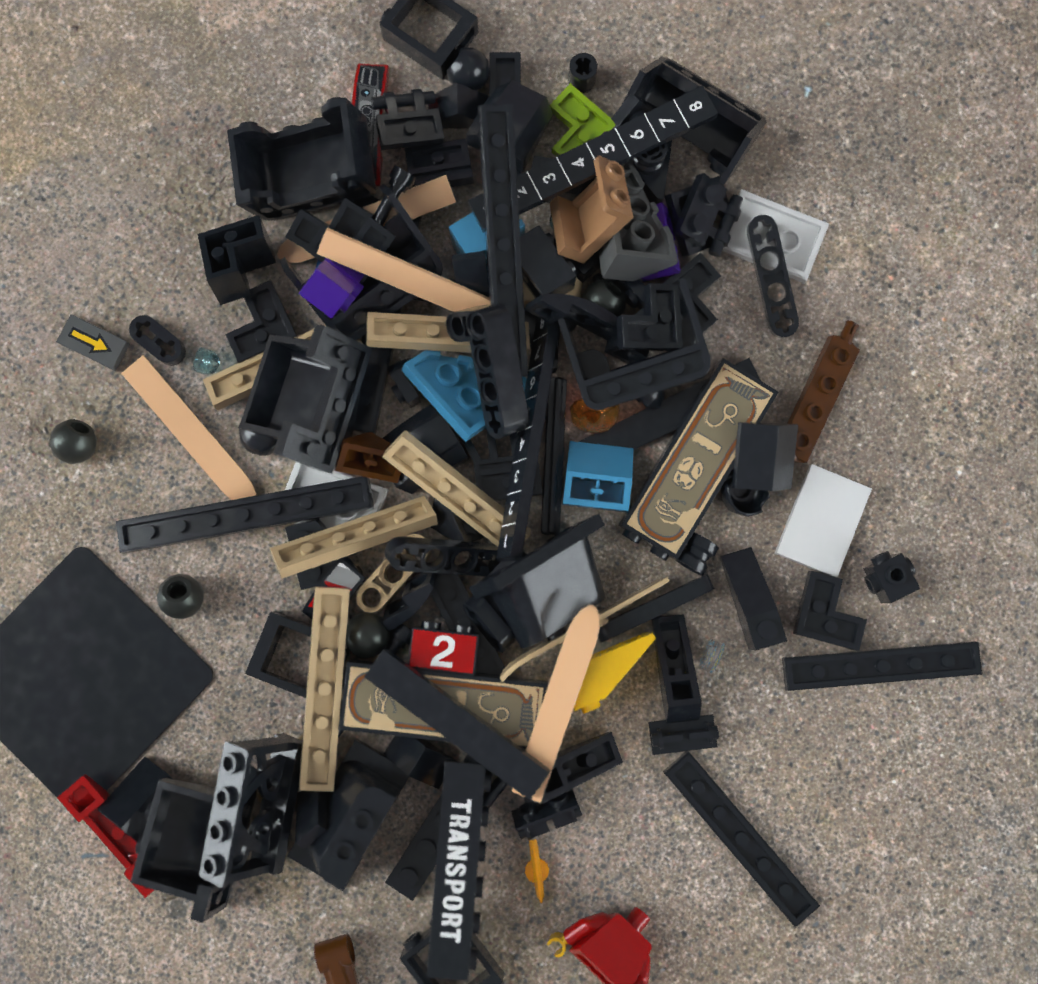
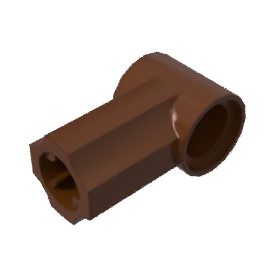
(336, 960)

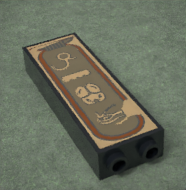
(695, 461)
(505, 705)

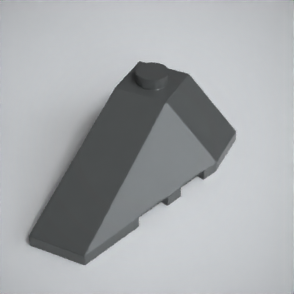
(642, 243)

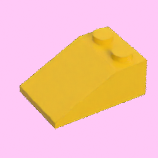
(608, 669)

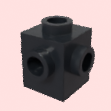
(890, 577)

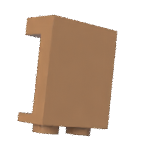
(594, 214)

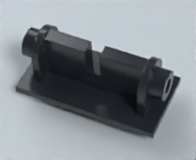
(683, 735)
(532, 817)

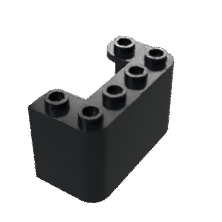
(303, 164)

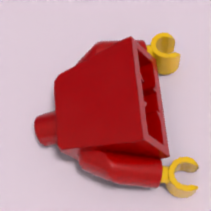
(610, 946)

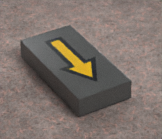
(93, 342)

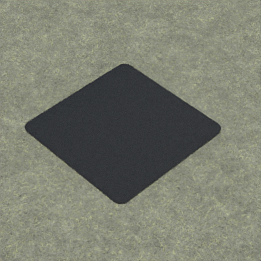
(90, 676)

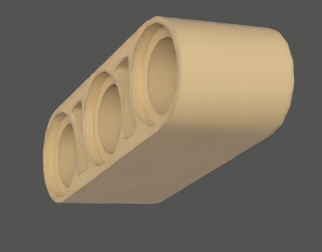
(387, 589)

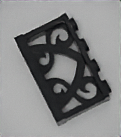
(270, 830)

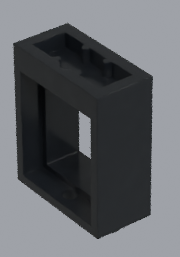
(436, 62)
(266, 647)
(491, 975)

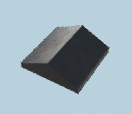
(764, 456)
(130, 799)

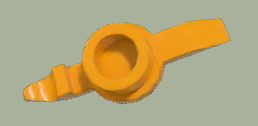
(536, 869)

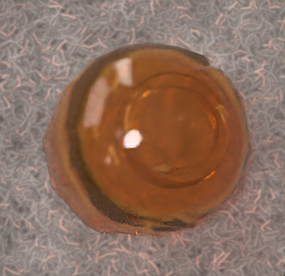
(593, 420)

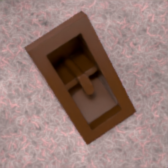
(364, 457)

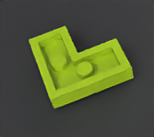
(581, 116)

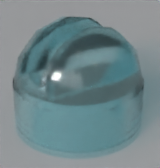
(206, 361)

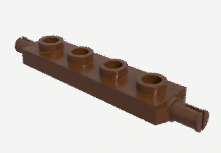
(823, 389)

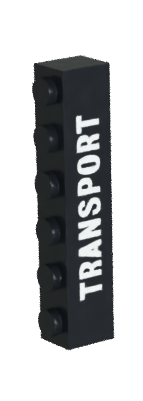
(456, 871)

